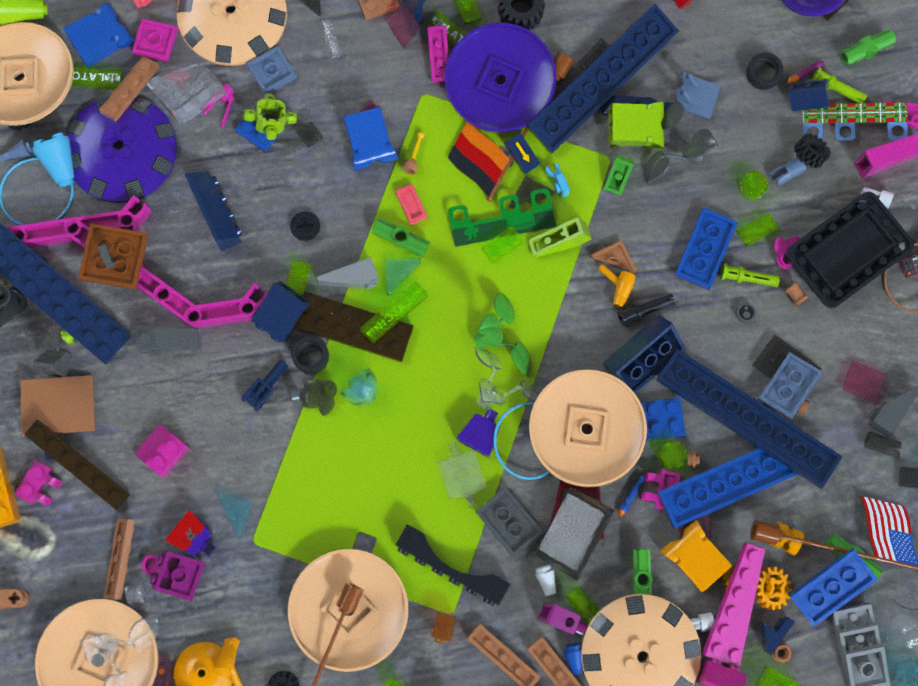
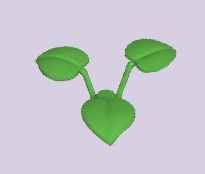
(492, 335)

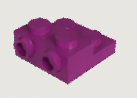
(176, 575)

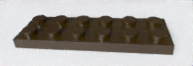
(343, 324)

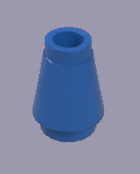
(574, 657)

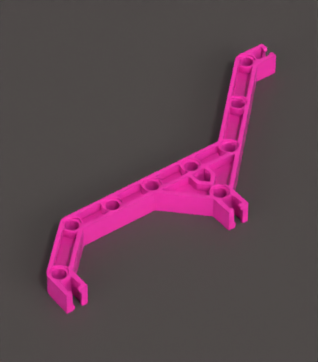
(209, 314)

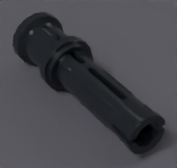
(638, 311)

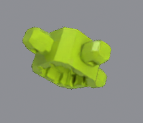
(271, 127)

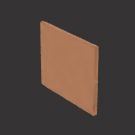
(59, 403)

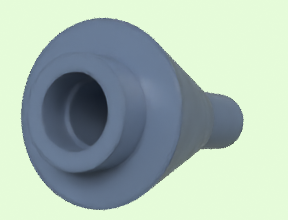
(21, 149)

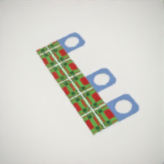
(850, 114)

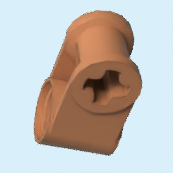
(7, 598)

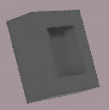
(106, 256)

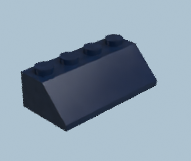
(213, 209)
(645, 353)

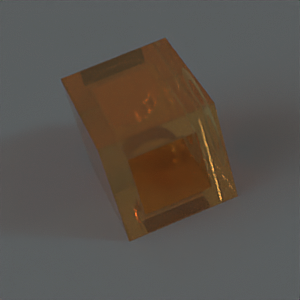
(443, 628)

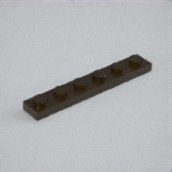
(76, 464)

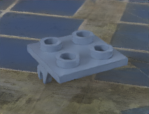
(697, 95)

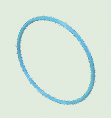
(1, 186)
(495, 445)

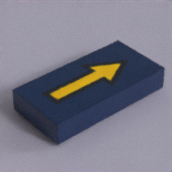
(522, 153)

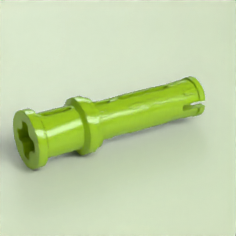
(839, 86)
(772, 280)

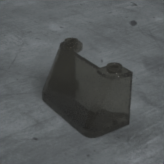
(574, 532)

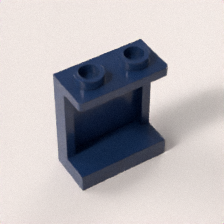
(280, 311)

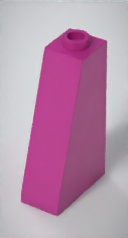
(887, 156)

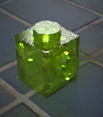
(672, 455)

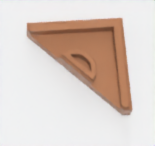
(616, 256)

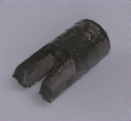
(882, 444)

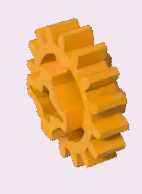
(772, 588)

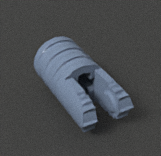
(788, 171)

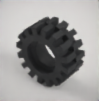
(812, 150)

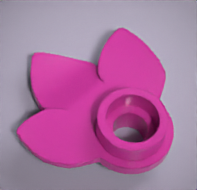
(781, 247)

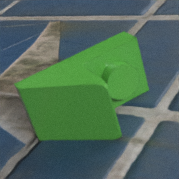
(619, 175)

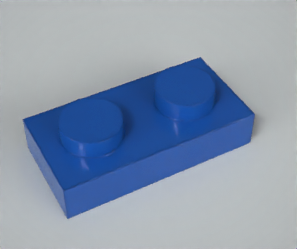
(248, 131)

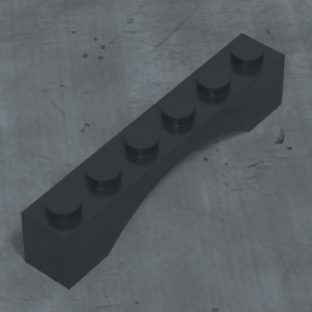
(488, 586)

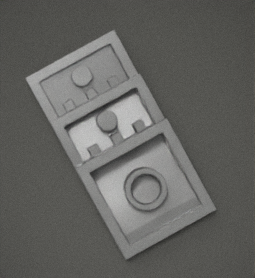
(860, 646)

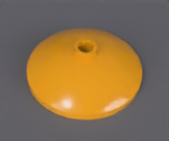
(197, 657)

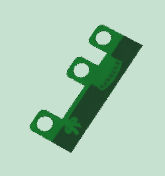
(536, 219)

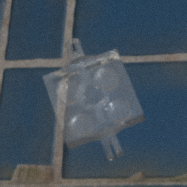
(462, 474)

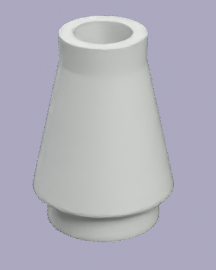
(546, 578)

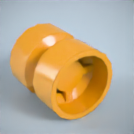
(789, 546)

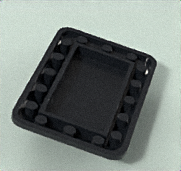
(849, 249)

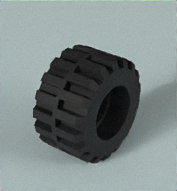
(526, 19)

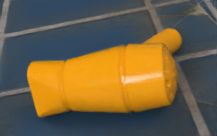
(623, 283)
(226, 661)

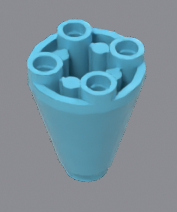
(56, 158)

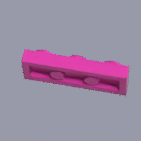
(438, 52)

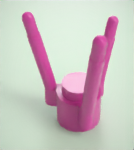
(227, 97)

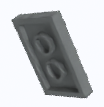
(509, 522)

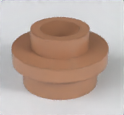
(693, 459)
(787, 653)

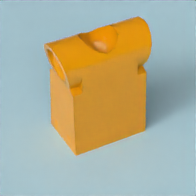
(697, 557)

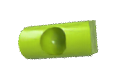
(636, 125)

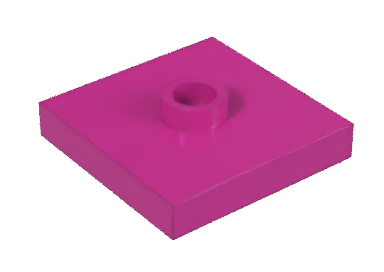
(155, 40)

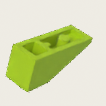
(561, 238)

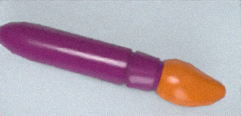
(807, 71)

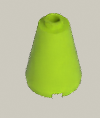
(21, 10)

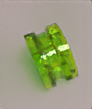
(753, 186)

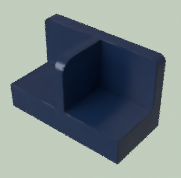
(809, 95)

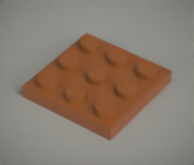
(127, 252)

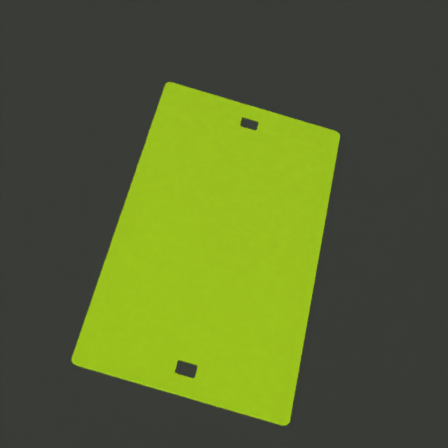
(379, 461)

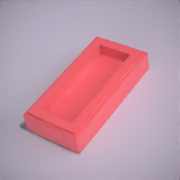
(411, 204)

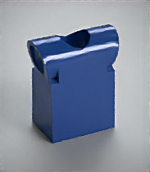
(98, 35)
(369, 138)

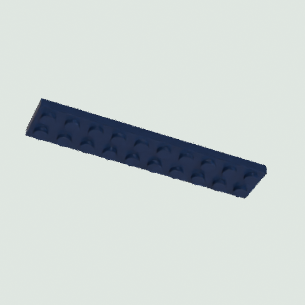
(602, 78)
(59, 298)
(749, 419)

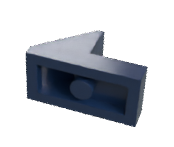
(772, 638)

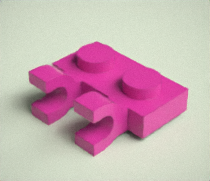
(664, 480)
(34, 481)

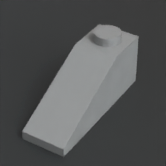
(357, 276)

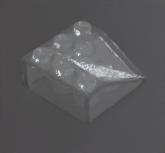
(186, 91)

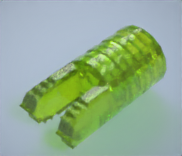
(582, 604)

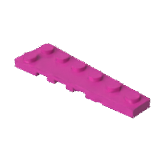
(733, 617)

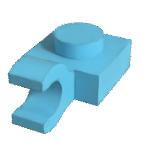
(560, 184)

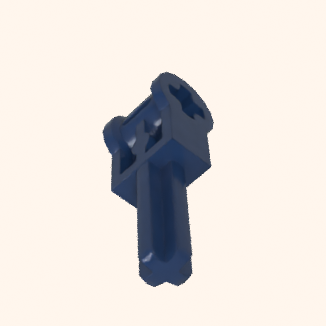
(262, 389)

